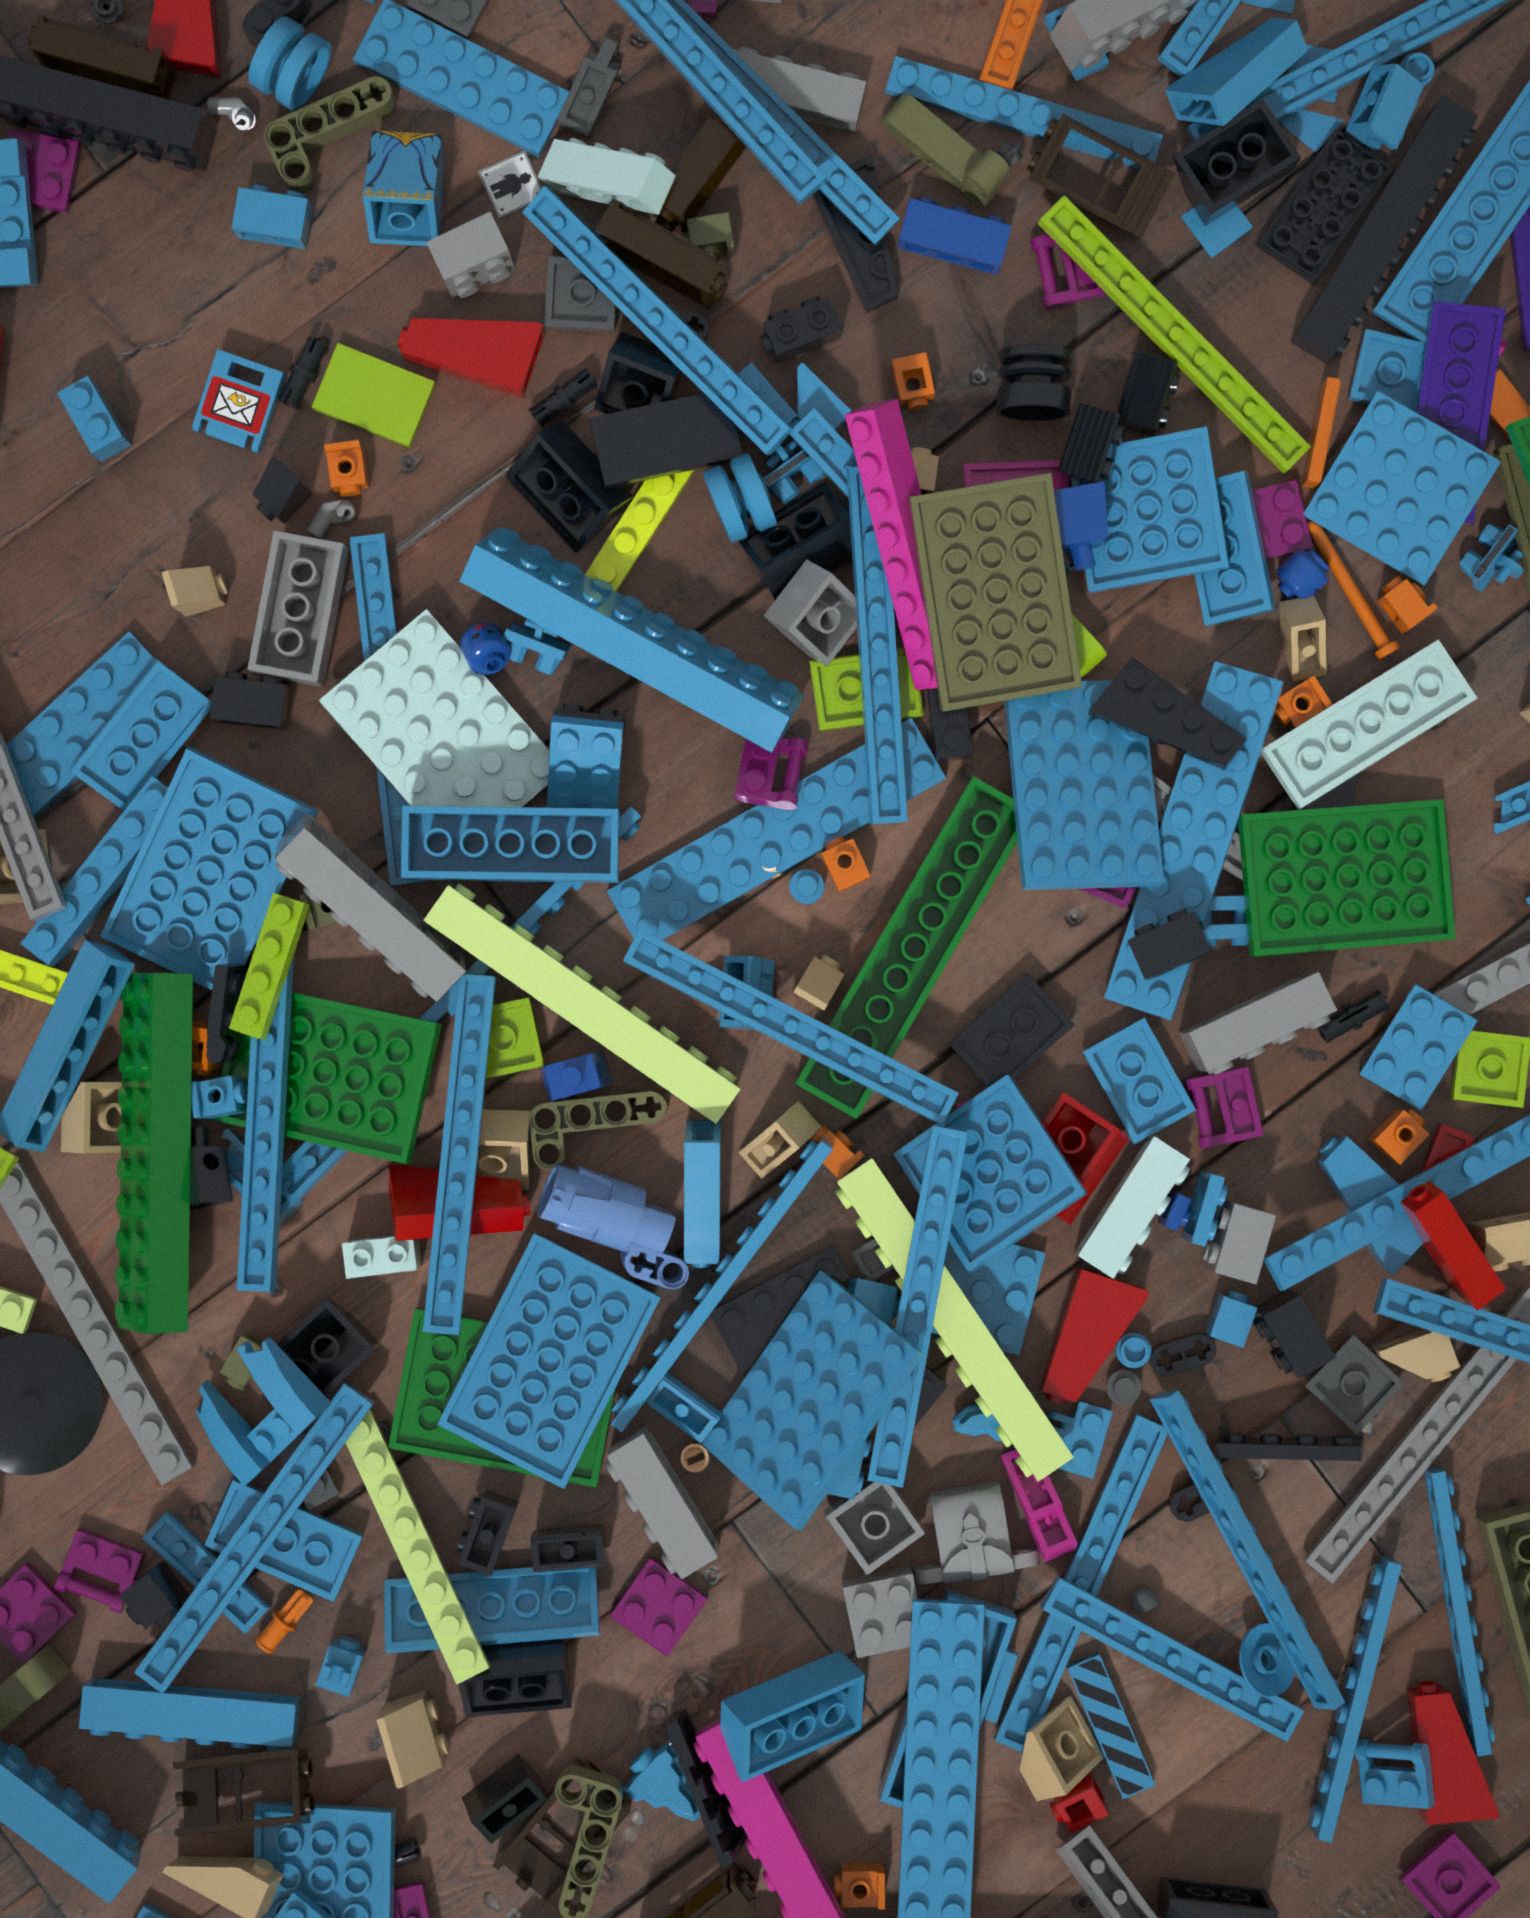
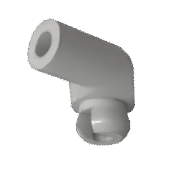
(236, 110)
(331, 513)

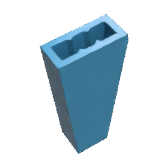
(1237, 74)
(1357, 1181)
(702, 1192)

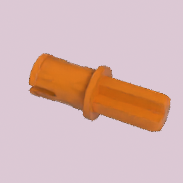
(284, 1620)

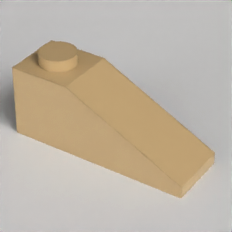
(235, 1883)

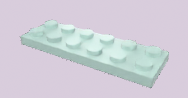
(1368, 724)

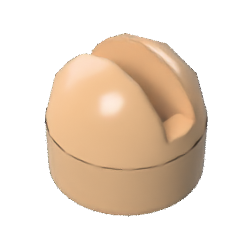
(692, 1451)

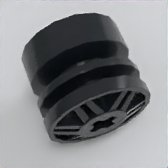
(1034, 380)

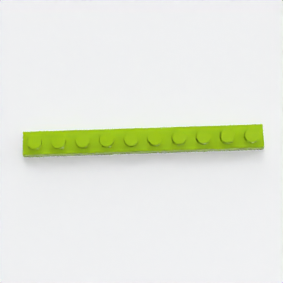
(1173, 334)

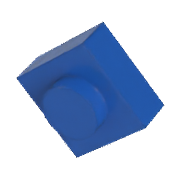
(1177, 1211)

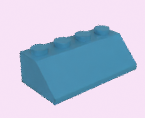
(793, 1714)

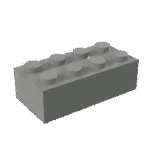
(1103, 26)
(298, 608)
(1258, 1021)
(663, 1502)

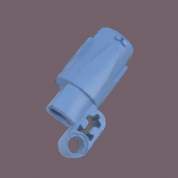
(613, 1216)

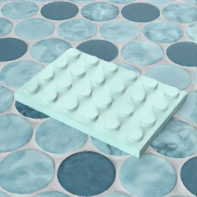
(438, 724)

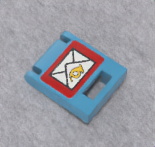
(235, 406)

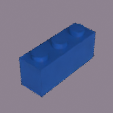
(954, 235)

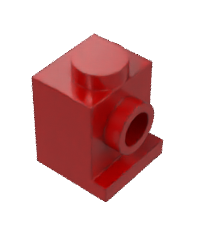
(1081, 1805)

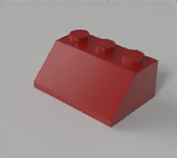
(1086, 1143)

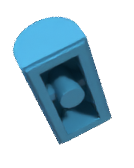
(684, 1407)

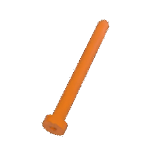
(1352, 592)

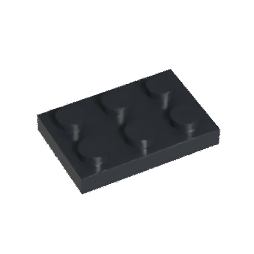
(1011, 1032)

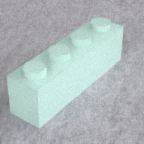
(607, 174)
(1132, 1206)

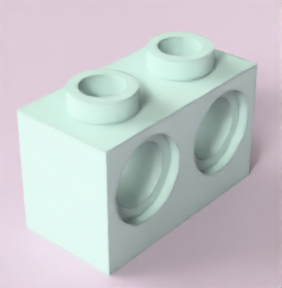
(380, 1256)

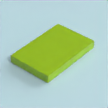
(373, 395)
(840, 696)

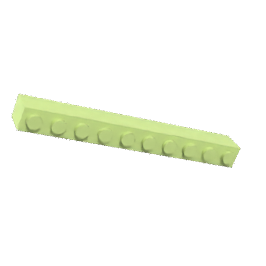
(582, 1003)
(959, 1328)

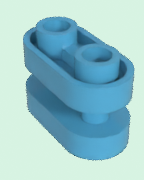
(1236, 932)

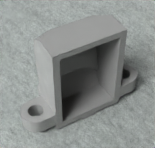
(972, 1536)

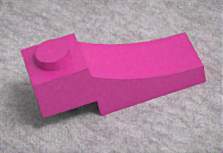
(1041, 1509)

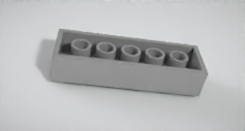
(370, 907)

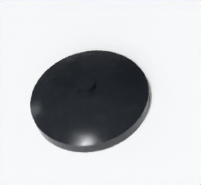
(46, 1402)

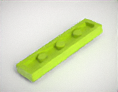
(269, 966)

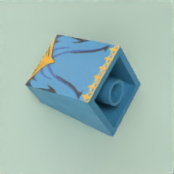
(404, 187)

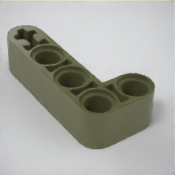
(332, 128)
(946, 152)
(598, 1120)
(30, 1683)
(586, 1845)

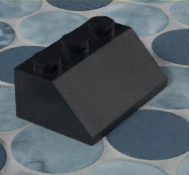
(1235, 162)
(567, 485)
(809, 529)
(328, 1345)
(520, 1679)
(1210, 1900)

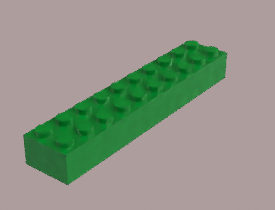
(920, 936)
(154, 1153)

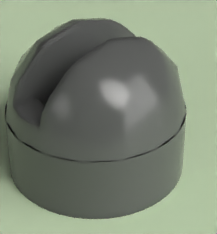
(1144, 1599)

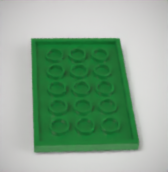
(1346, 877)
(351, 1077)
(427, 1383)

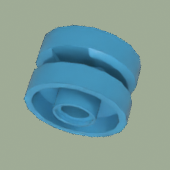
(289, 63)
(741, 497)

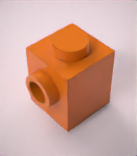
(844, 863)
(1399, 1135)

